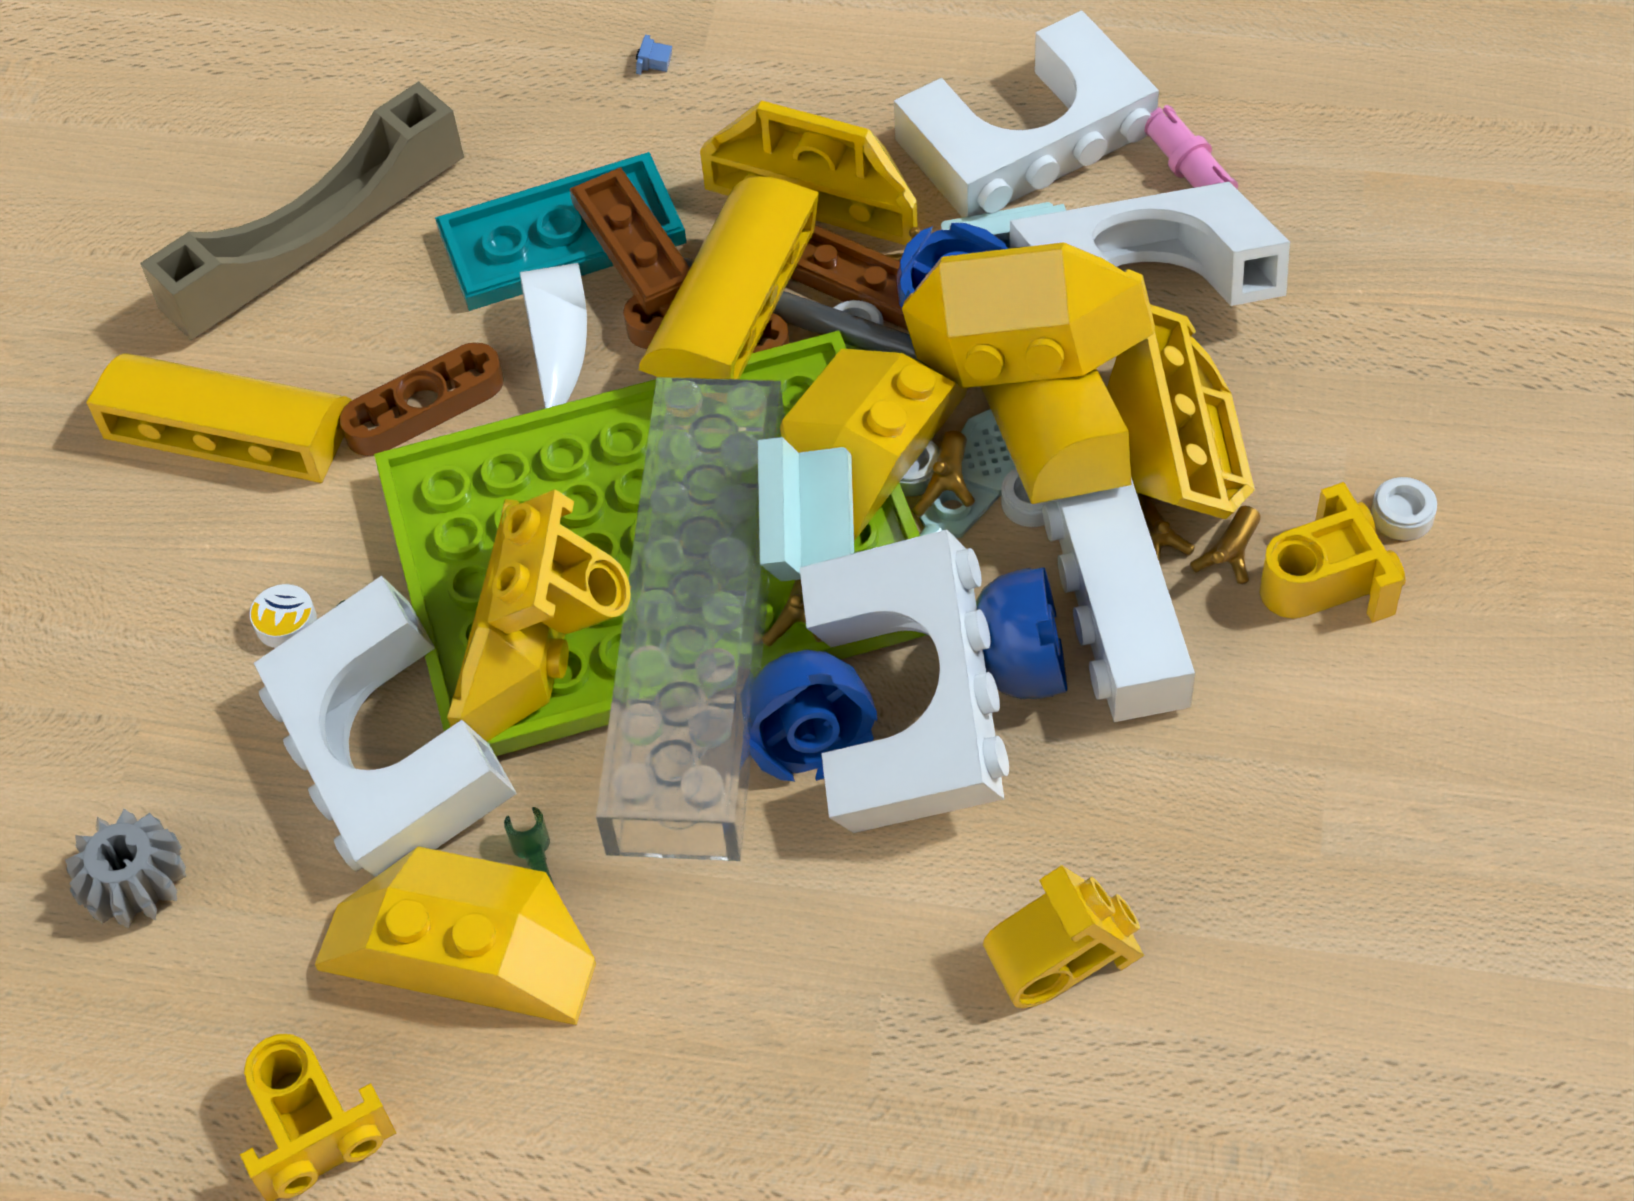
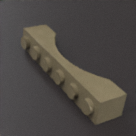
(219, 271)

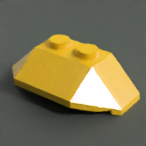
(839, 160)
(1025, 314)
(880, 411)
(1180, 421)
(501, 672)
(463, 935)

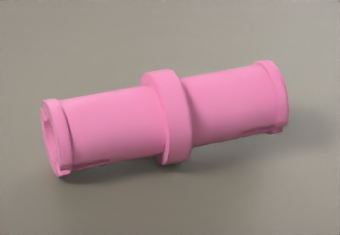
(1187, 153)

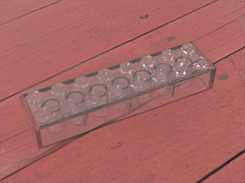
(691, 627)

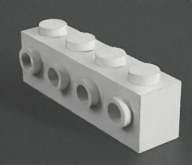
(1121, 603)

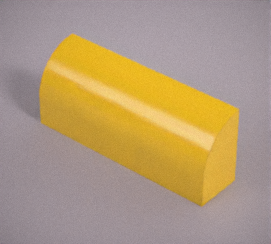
(734, 282)
(218, 416)
(1062, 435)

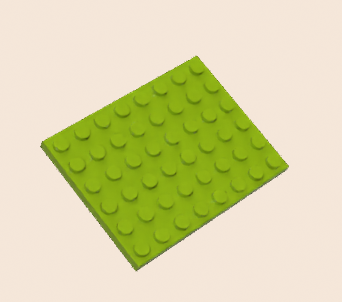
(449, 505)

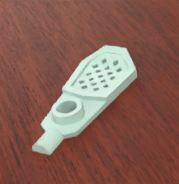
(983, 471)

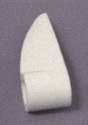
(557, 327)

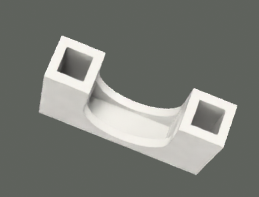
(990, 166)
(1196, 228)
(316, 690)
(952, 750)

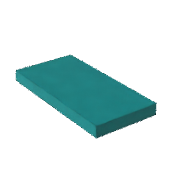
(540, 231)

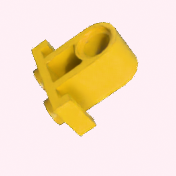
(1336, 561)
(553, 573)
(1061, 938)
(306, 1119)

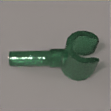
(531, 843)

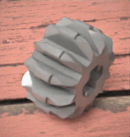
(125, 868)

